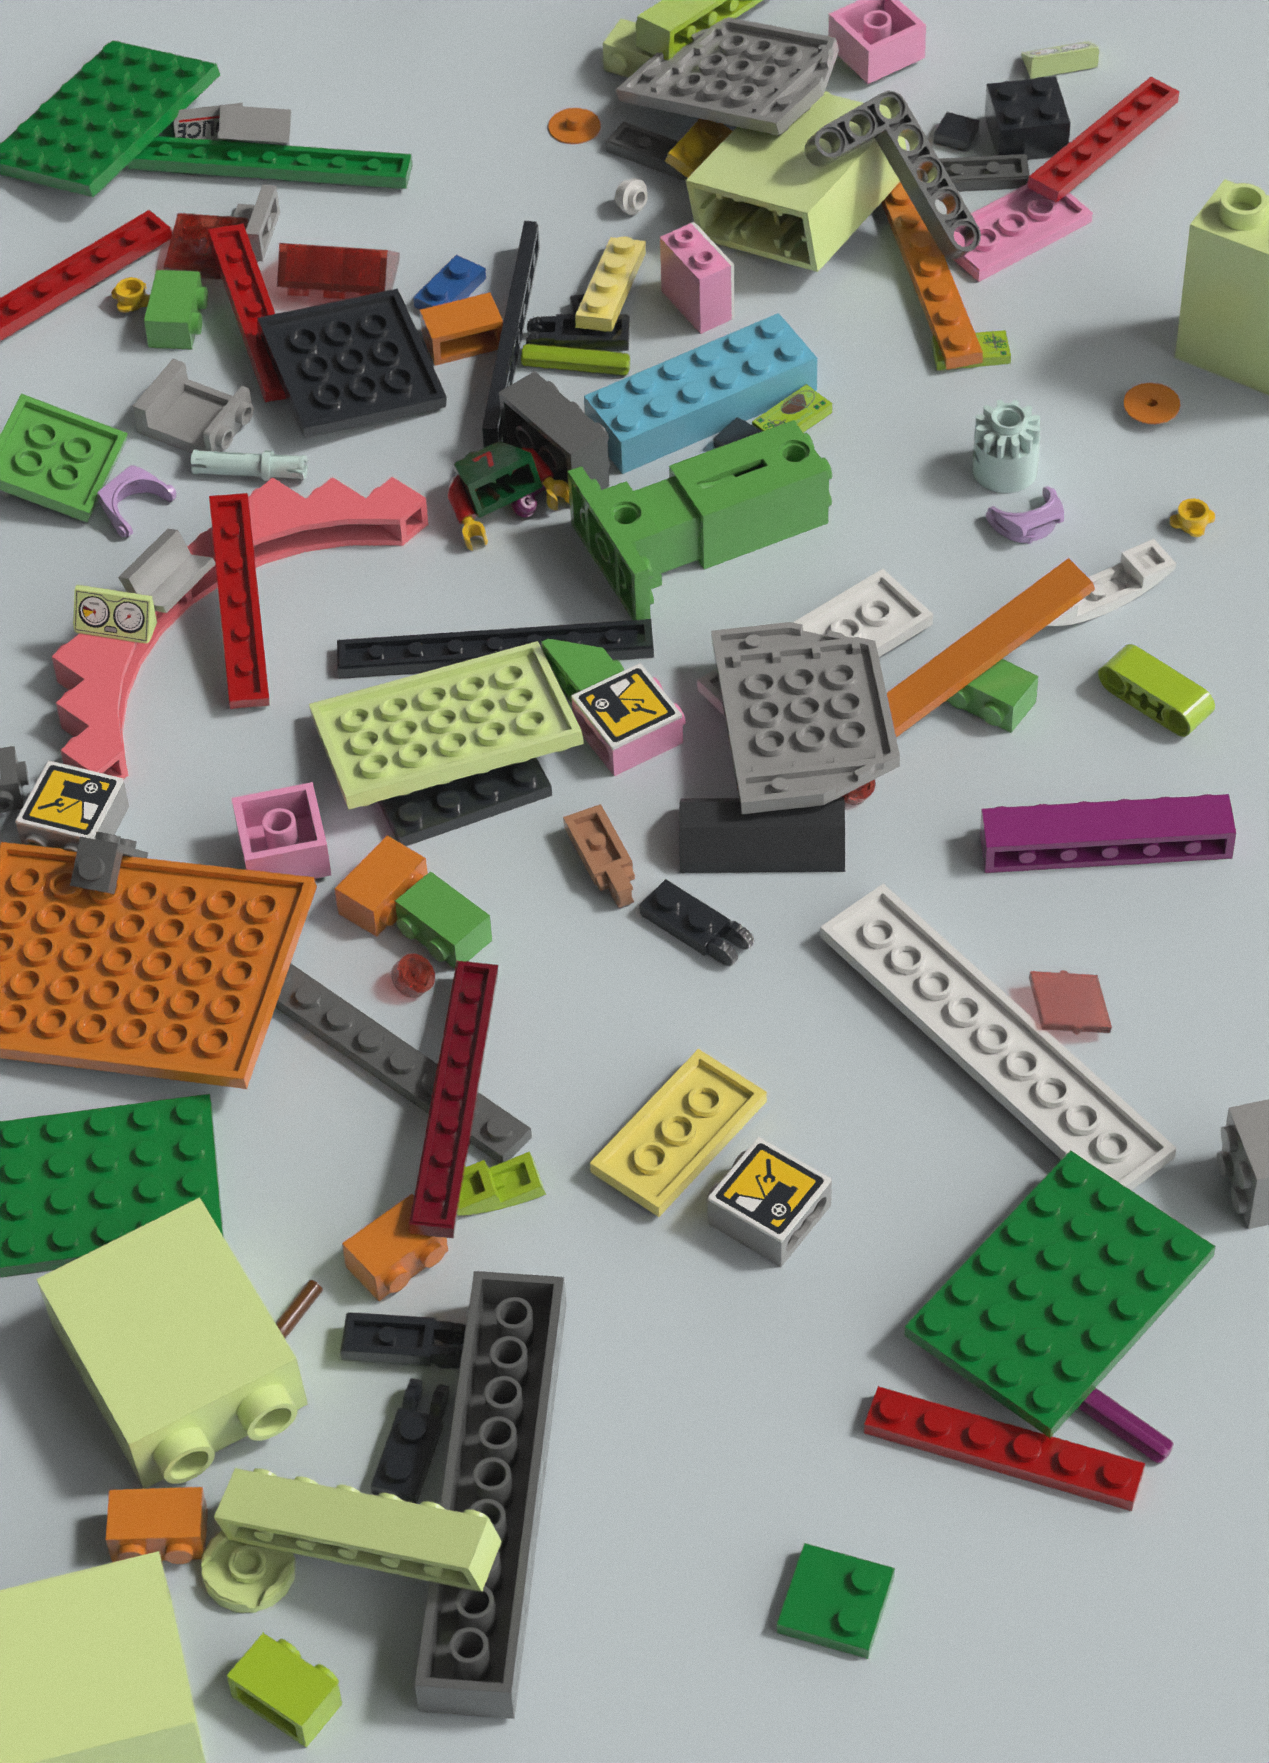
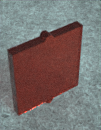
(1070, 1002)

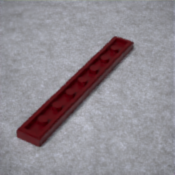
(454, 1100)

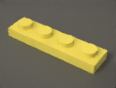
(610, 284)

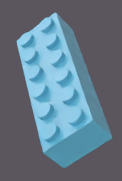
(701, 392)

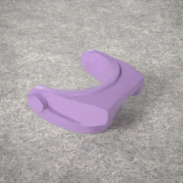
(130, 482)
(1028, 525)

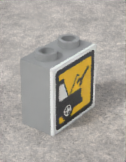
(70, 805)
(769, 1201)

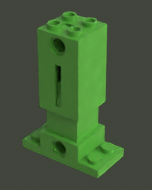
(704, 511)

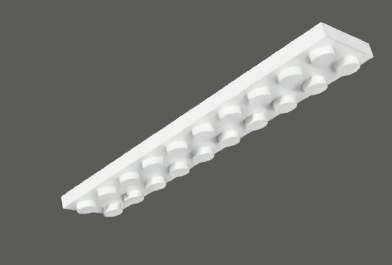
(994, 1039)

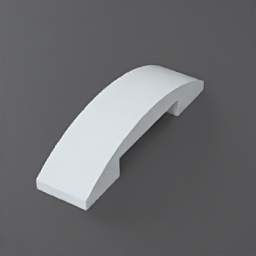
(1118, 585)

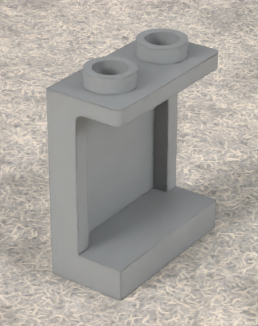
(189, 412)

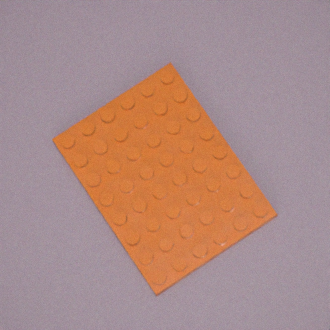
(149, 979)

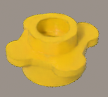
(130, 294)
(1192, 517)

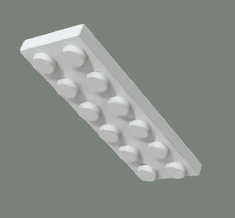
(869, 610)

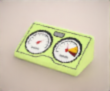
(1061, 59)
(113, 614)

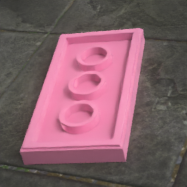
(1019, 227)

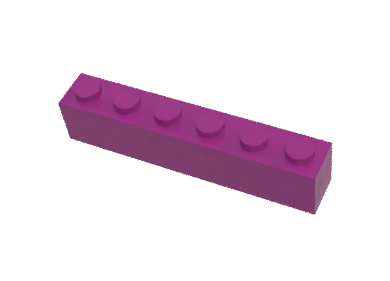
(1107, 833)

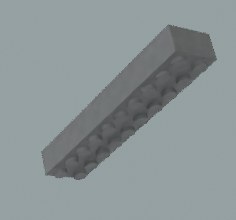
(497, 1468)

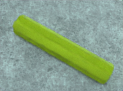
(575, 359)

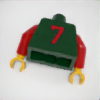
(495, 479)

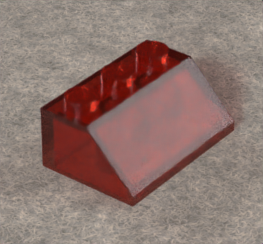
(335, 270)

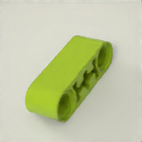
(1156, 690)

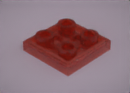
(190, 245)

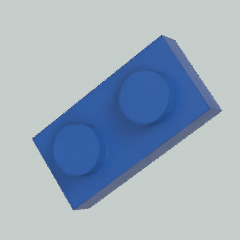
(452, 283)

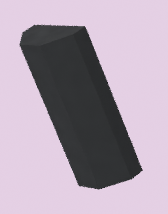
(723, 840)

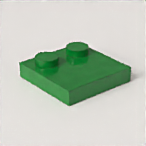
(835, 1600)

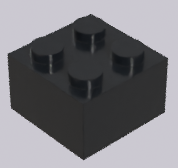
(1027, 117)

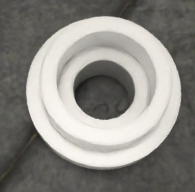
(631, 196)

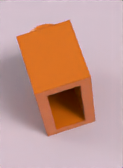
(461, 328)
(376, 882)
(388, 1256)
(157, 1521)

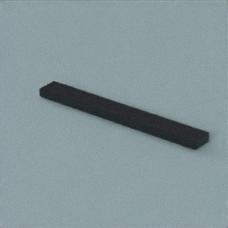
(512, 329)
(432, 651)

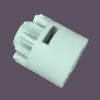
(1006, 447)

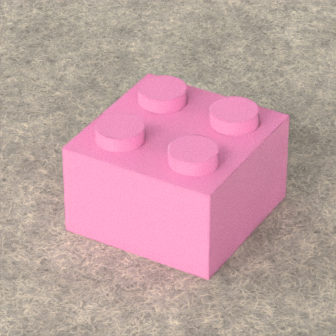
(877, 37)
(282, 832)

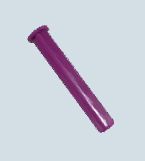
(1127, 1426)

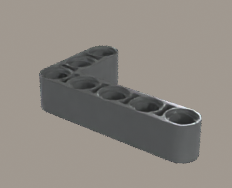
(905, 166)

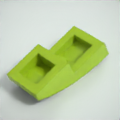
(500, 1185)

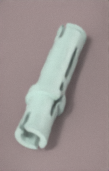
(249, 464)

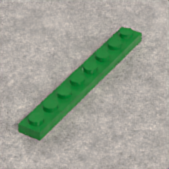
(275, 162)

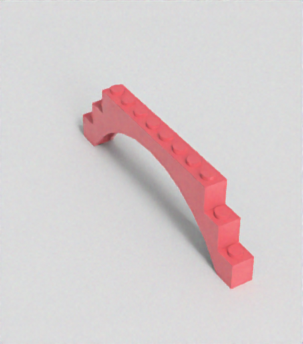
(283, 524)

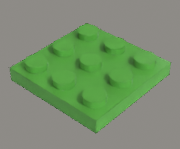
(57, 457)

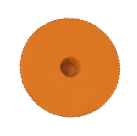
(574, 125)
(1151, 403)

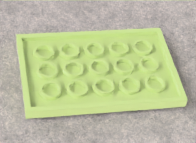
(445, 725)

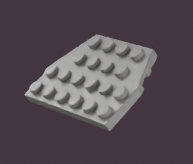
(738, 76)
(802, 714)

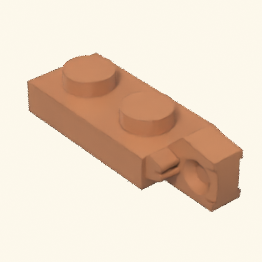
(602, 852)

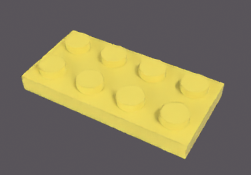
(678, 1132)

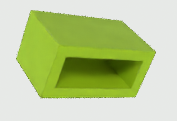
(285, 1688)

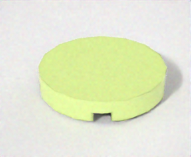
(246, 1575)

